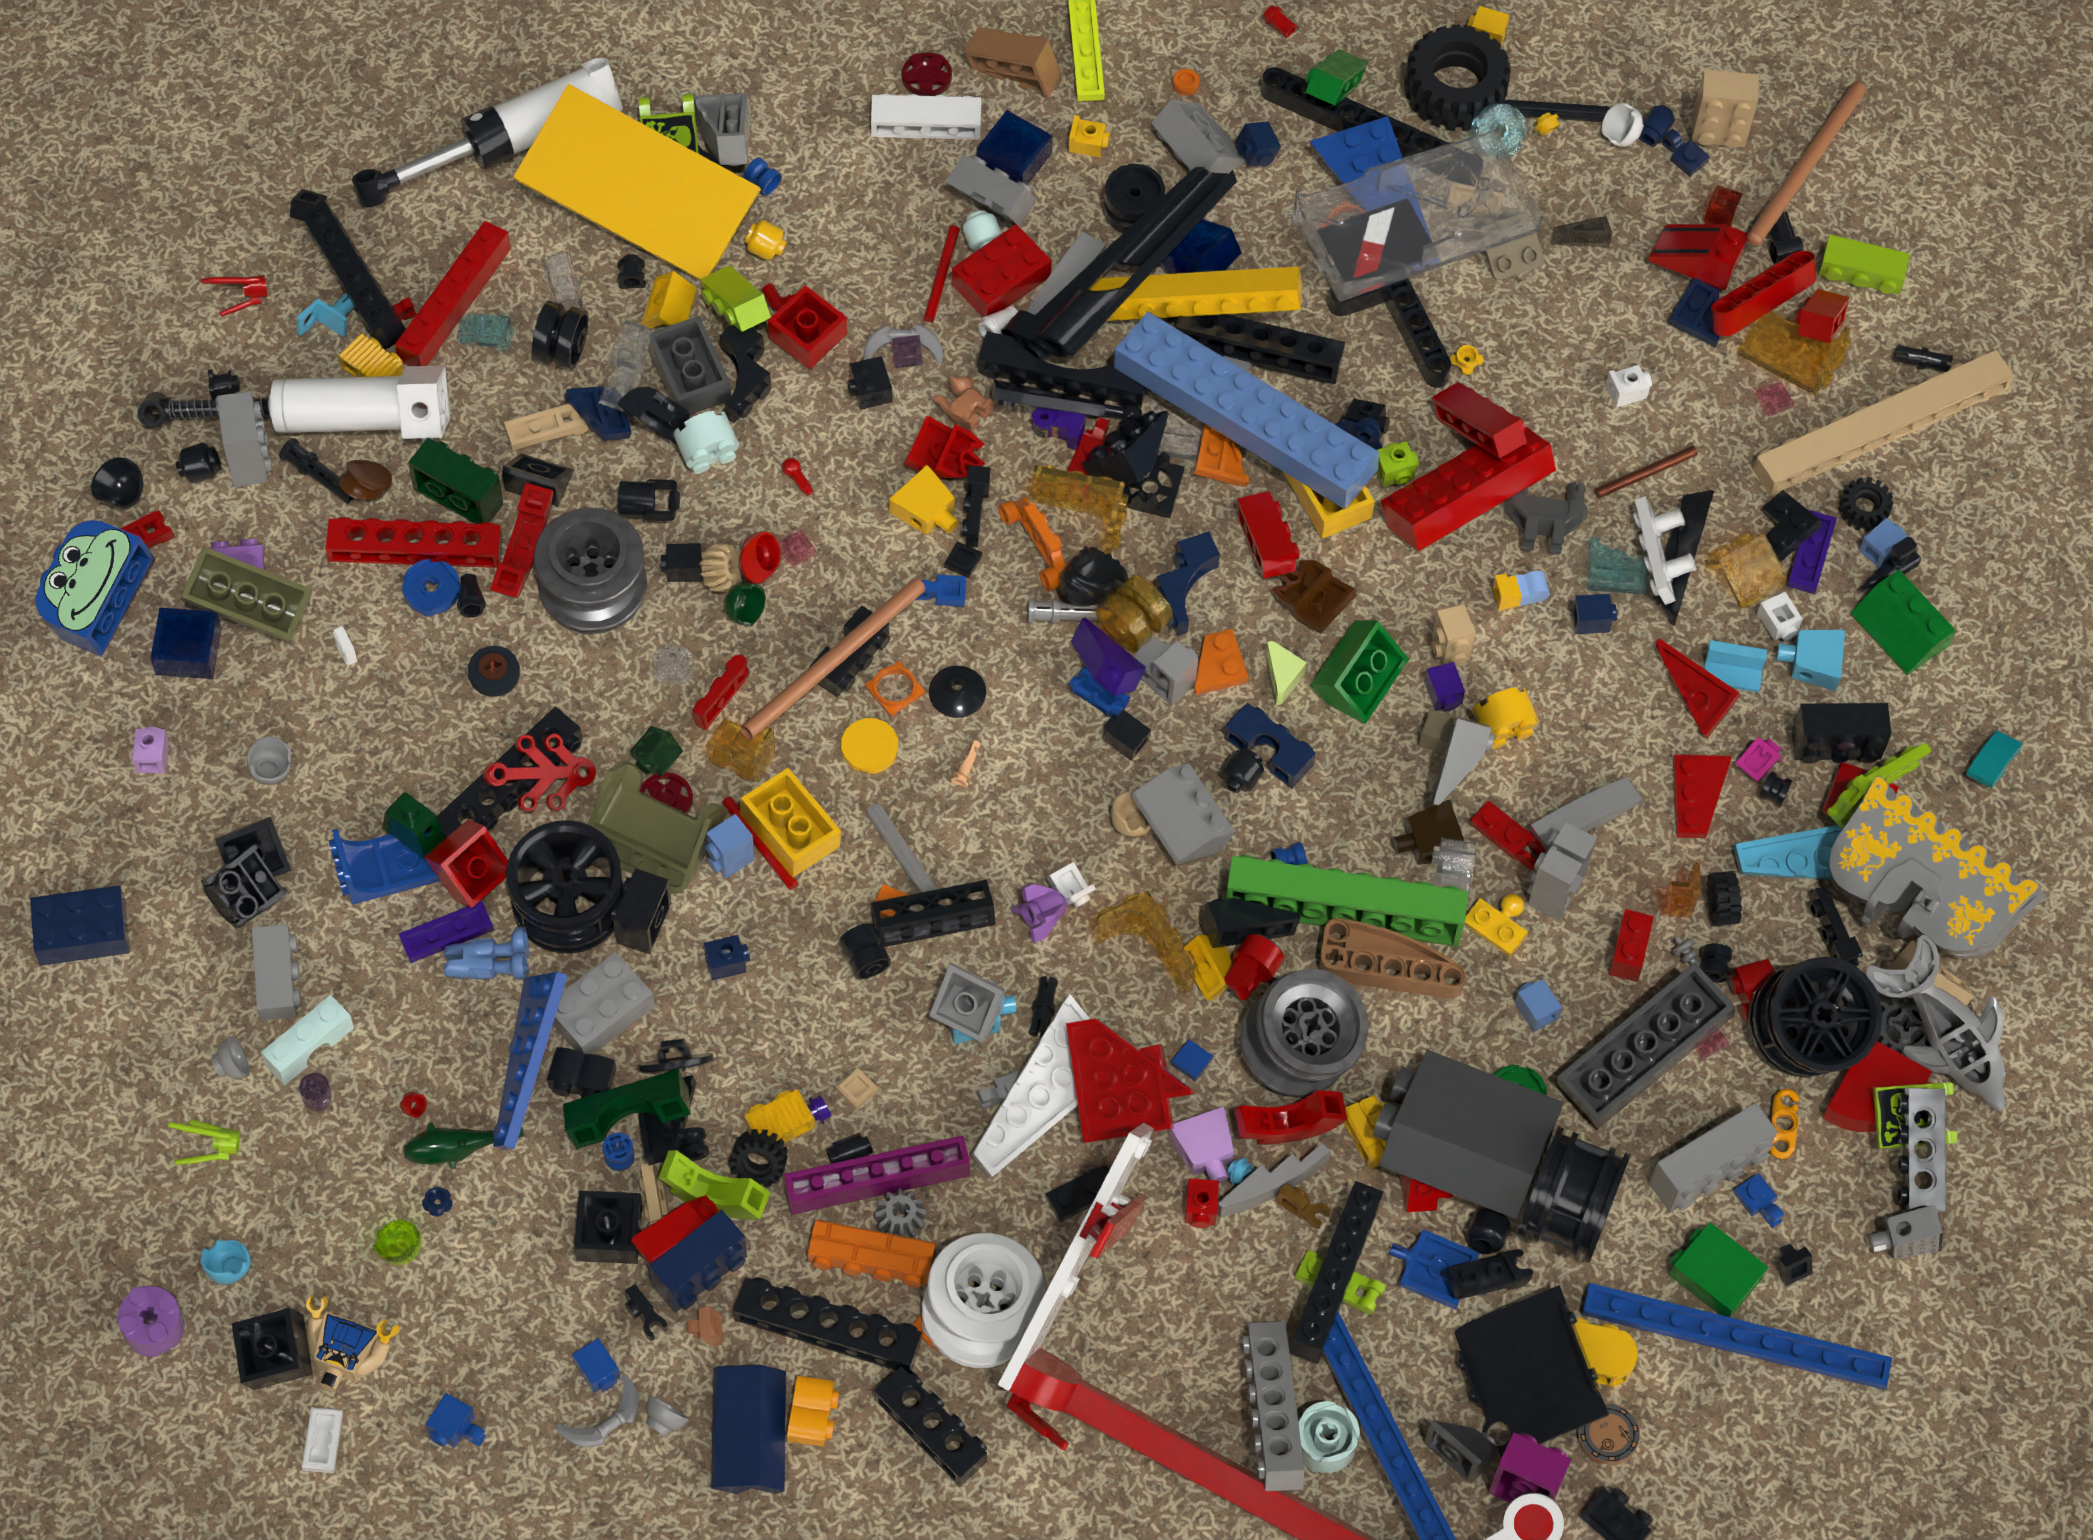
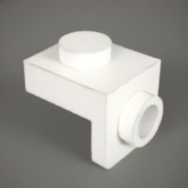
(1071, 885)

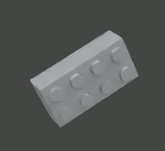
(1713, 1158)

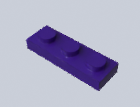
(1812, 555)
(445, 931)

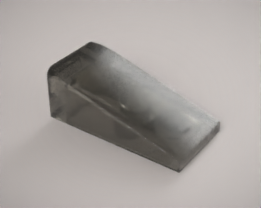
(1590, 232)

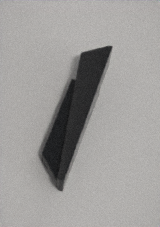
(1685, 541)

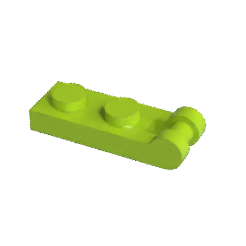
(1309, 1271)

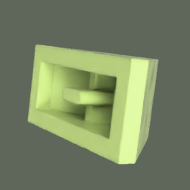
(1284, 669)

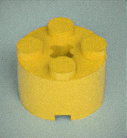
(1508, 715)

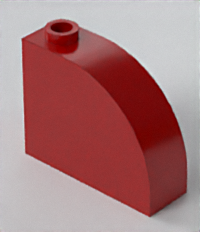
(1854, 1100)

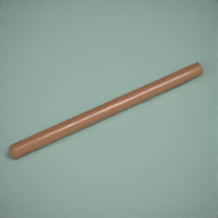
(1806, 164)
(832, 659)

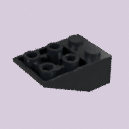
(1130, 450)

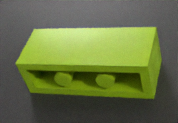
(1864, 264)
(735, 298)

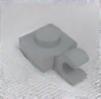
(993, 1096)

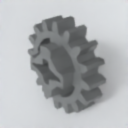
(1892, 1028)

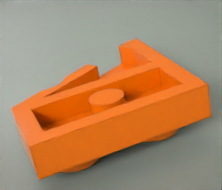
(1220, 458)
(1220, 663)

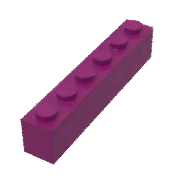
(877, 1175)

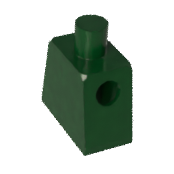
(408, 823)

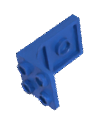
(378, 867)

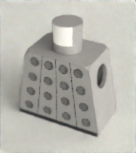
(1910, 1233)

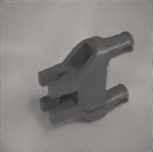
(1547, 516)

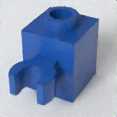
(453, 1421)

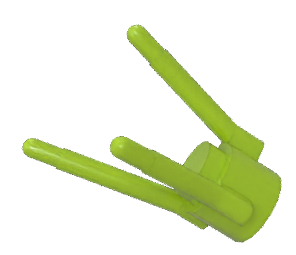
(224, 1140)

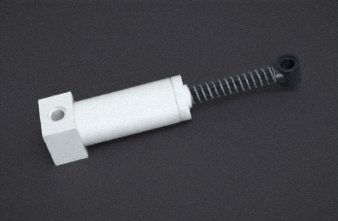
(409, 403)

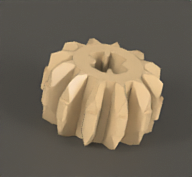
(721, 567)

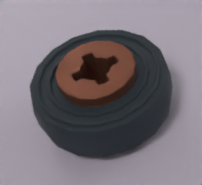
(493, 681)

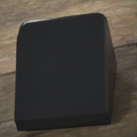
(303, 201)

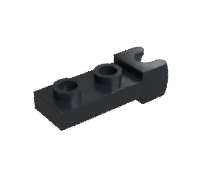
(977, 488)
(1833, 929)
(1488, 1275)

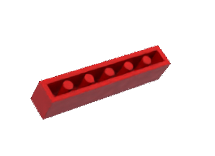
(453, 295)

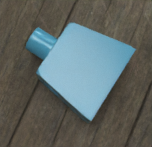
(1815, 657)

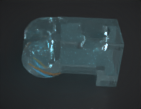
(486, 331)

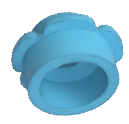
(1239, 1171)

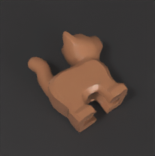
(967, 404)

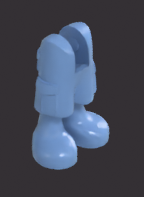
(479, 957)

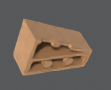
(1015, 57)

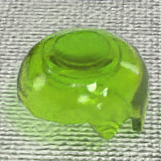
(398, 1242)

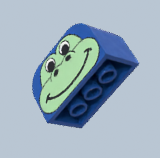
(92, 583)

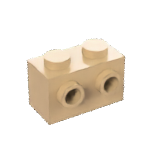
(1453, 635)

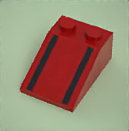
(1701, 251)

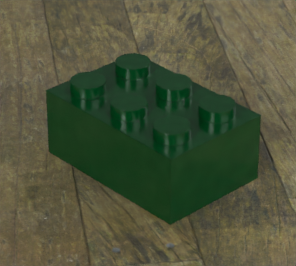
(456, 482)

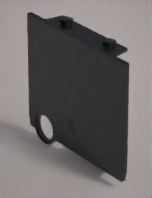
(1531, 1368)

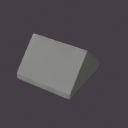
(968, 1003)

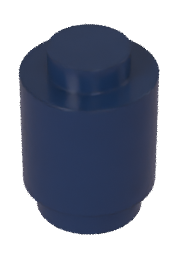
(1656, 125)

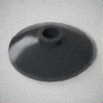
(957, 702)

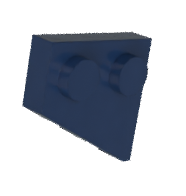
(1695, 313)
(604, 420)

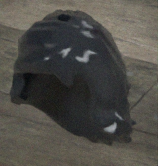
(1091, 577)

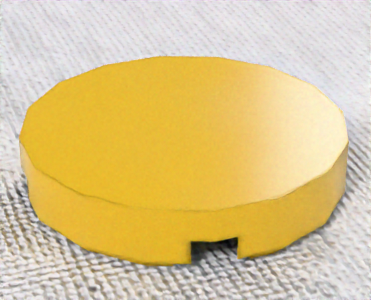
(869, 745)

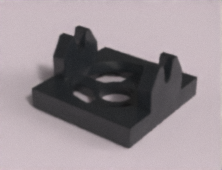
(1149, 502)

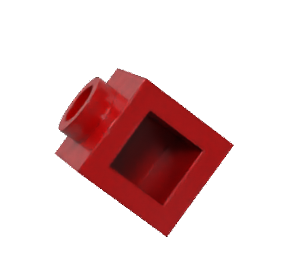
(1201, 1202)

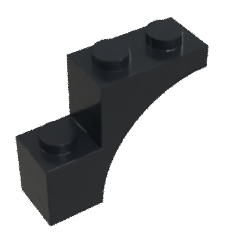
(753, 380)

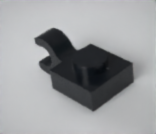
(640, 1307)

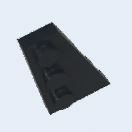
(663, 1137)

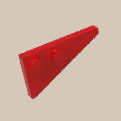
(1704, 693)

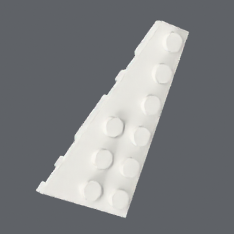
(1036, 1099)

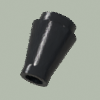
(470, 598)

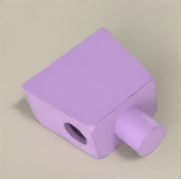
(1204, 1143)

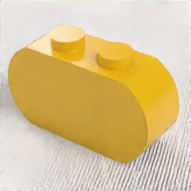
(1608, 1351)

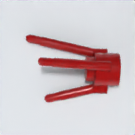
(253, 286)

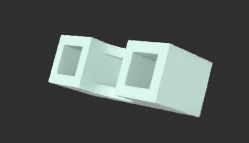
(290, 1052)

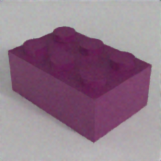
(1529, 1469)

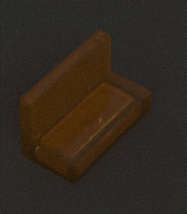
(1682, 896)

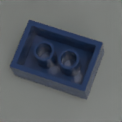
(79, 925)
(699, 1262)

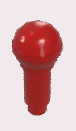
(792, 468)

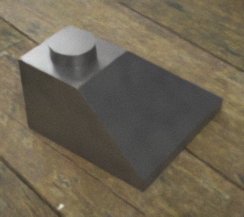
(1461, 1448)

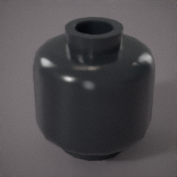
(198, 462)
(1242, 770)
(1488, 1231)

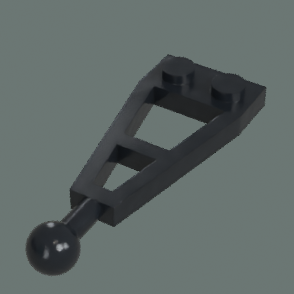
(1012, 393)

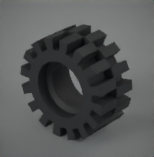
(1867, 490)
(1724, 898)
(762, 1144)

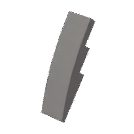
(1075, 260)
(1589, 810)
(1264, 1186)

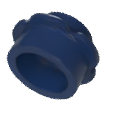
(434, 1194)

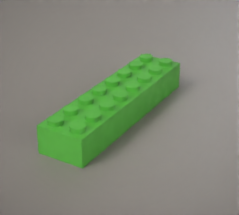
(1320, 895)

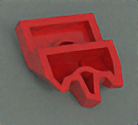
(944, 449)

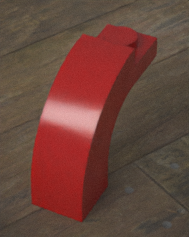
(1292, 1122)

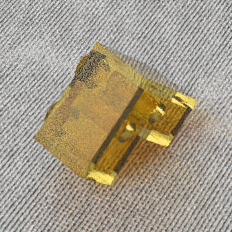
(744, 756)

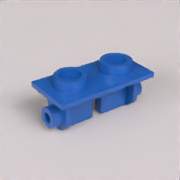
(1097, 695)

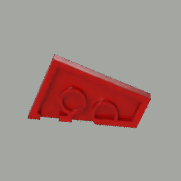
(1697, 791)

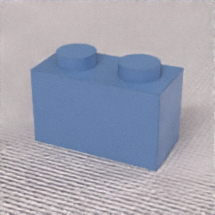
(729, 846)

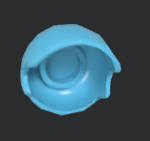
(226, 1261)

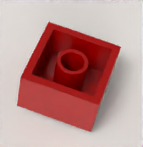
(807, 327)
(469, 863)

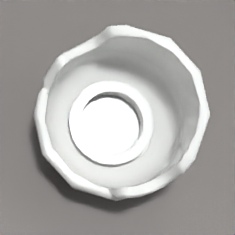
(1622, 124)

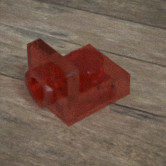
(1722, 206)

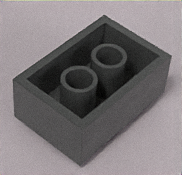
(689, 365)

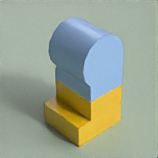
(1520, 589)

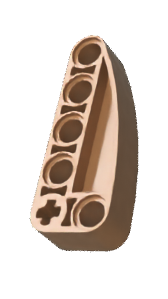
(1385, 950)

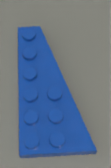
(1358, 149)
(533, 1026)

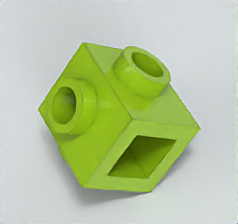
(1396, 464)

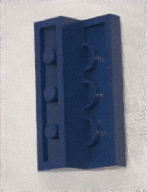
(748, 1429)

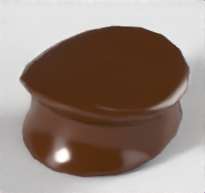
(365, 480)

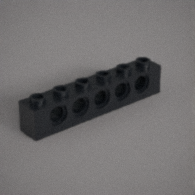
(354, 273)
(1267, 345)
(469, 802)
(1336, 1272)
(837, 1339)

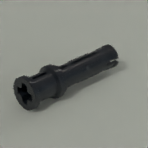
(306, 465)

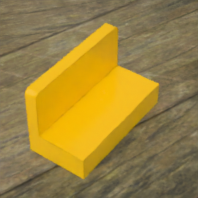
(669, 301)
(1211, 966)

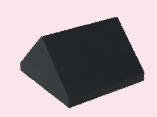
(536, 472)
(266, 840)

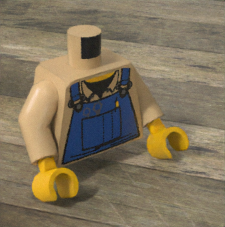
(344, 1346)

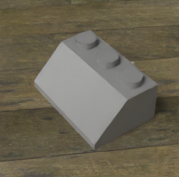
(1197, 137)
(1183, 814)

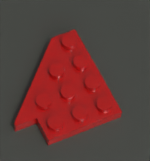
(1118, 1084)

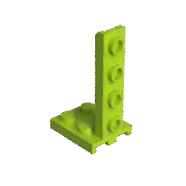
(1891, 771)

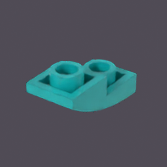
(1993, 759)

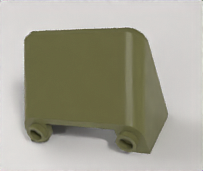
(649, 831)

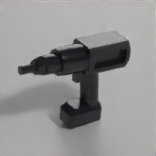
(1903, 558)

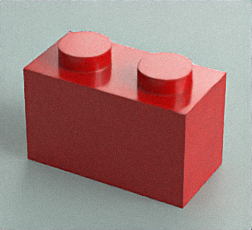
(1822, 315)
(1631, 945)

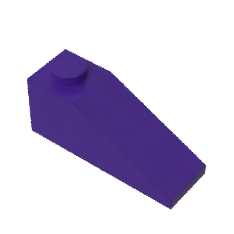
(1106, 659)

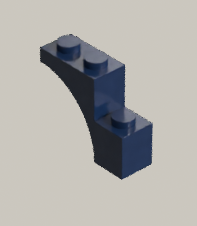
(1193, 559)

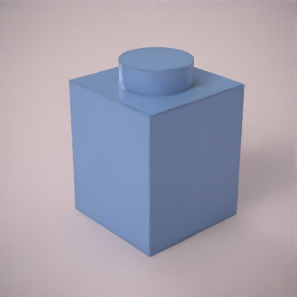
(1879, 542)
(1537, 1004)

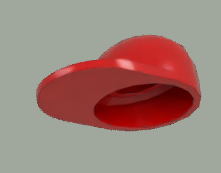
(760, 556)

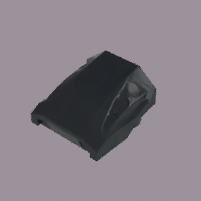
(242, 882)

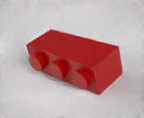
(1267, 534)

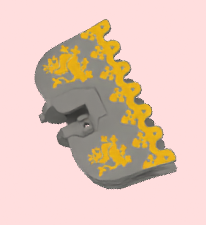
(1896, 852)

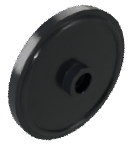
(678, 1062)

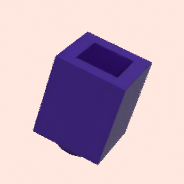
(1444, 687)

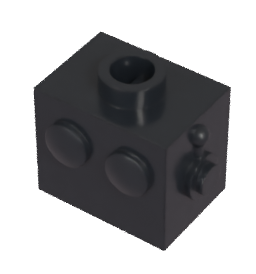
(870, 383)

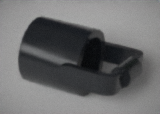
(638, 499)

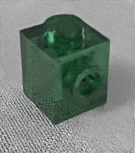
(656, 751)

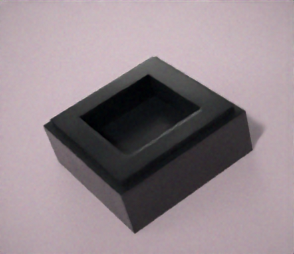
(963, 559)

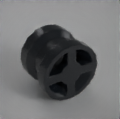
(1776, 788)
(693, 1144)

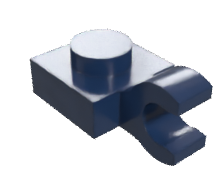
(1687, 155)

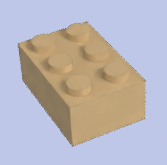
(1724, 108)

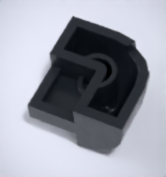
(655, 411)

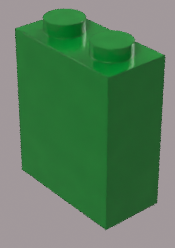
(1717, 1270)

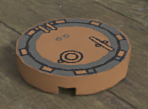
(1610, 1438)

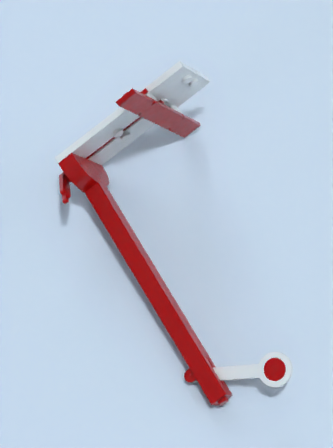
(1055, 1385)

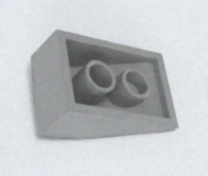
(1463, 751)

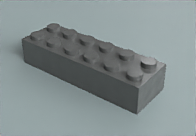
(1646, 1046)

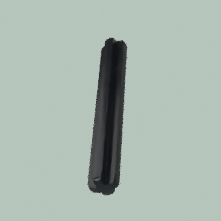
(1564, 111)

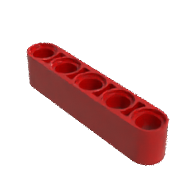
(1763, 293)

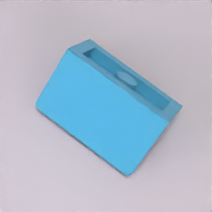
(1736, 664)

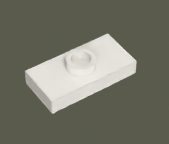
(322, 1440)

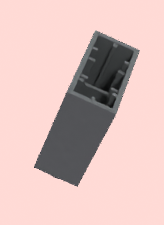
(1466, 1132)

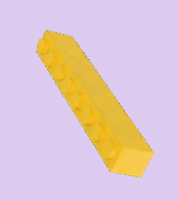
(1209, 293)

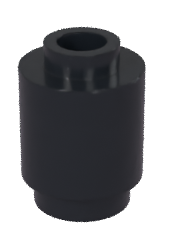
(849, 1148)

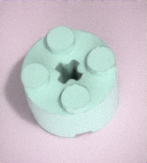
(706, 441)
(1334, 1422)

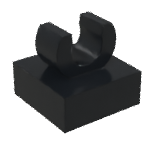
(1794, 1264)

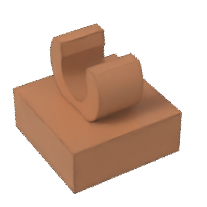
(707, 1327)

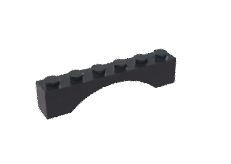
(1007, 359)

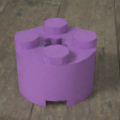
(148, 1304)

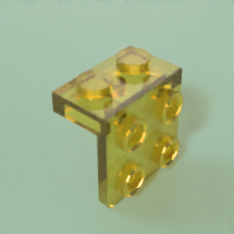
(1748, 568)

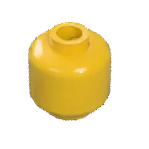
(765, 240)

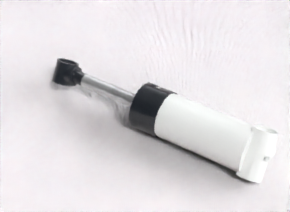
(496, 130)

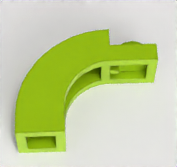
(735, 1196)

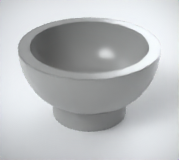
(231, 1059)
(663, 1416)

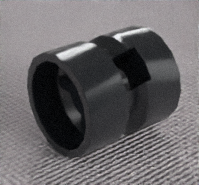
(865, 951)

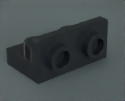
(1616, 1518)

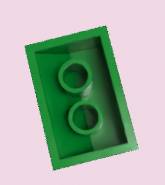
(1903, 622)
(1360, 670)

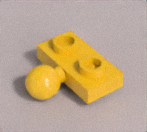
(1496, 925)

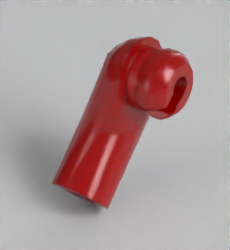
(773, 297)

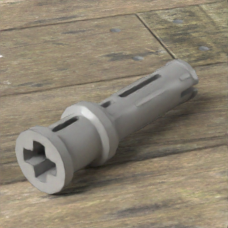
(1056, 611)

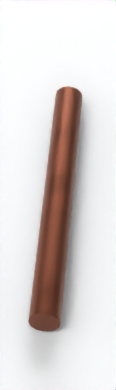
(1645, 472)

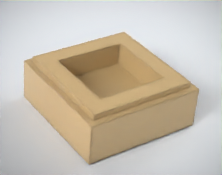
(857, 1088)

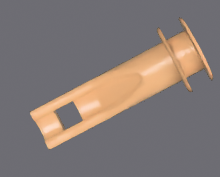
(961, 776)

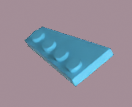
(1789, 855)

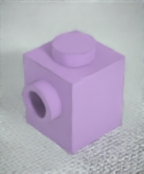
(150, 750)

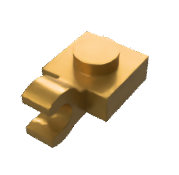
(1297, 1202)

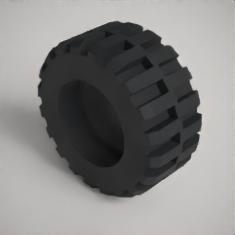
(1456, 48)

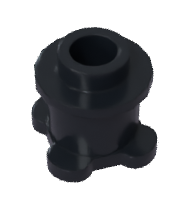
(631, 272)
(223, 383)

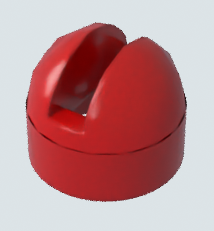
(419, 1107)

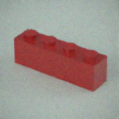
(1479, 420)

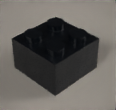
(641, 910)
(606, 1226)
(272, 1349)

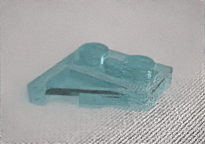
(1615, 570)

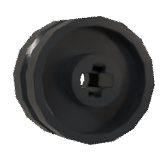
(1130, 194)
(560, 335)

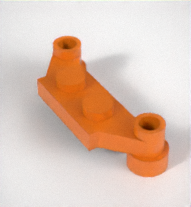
(1037, 528)

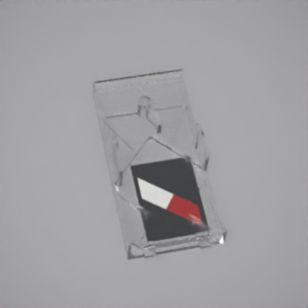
(1416, 215)

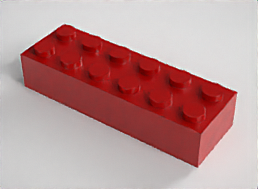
(1464, 490)

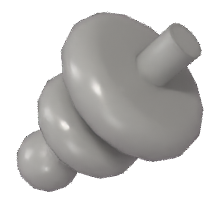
(1684, 948)

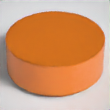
(1185, 82)

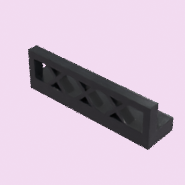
(935, 918)

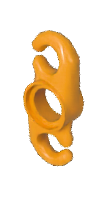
(1778, 1111)

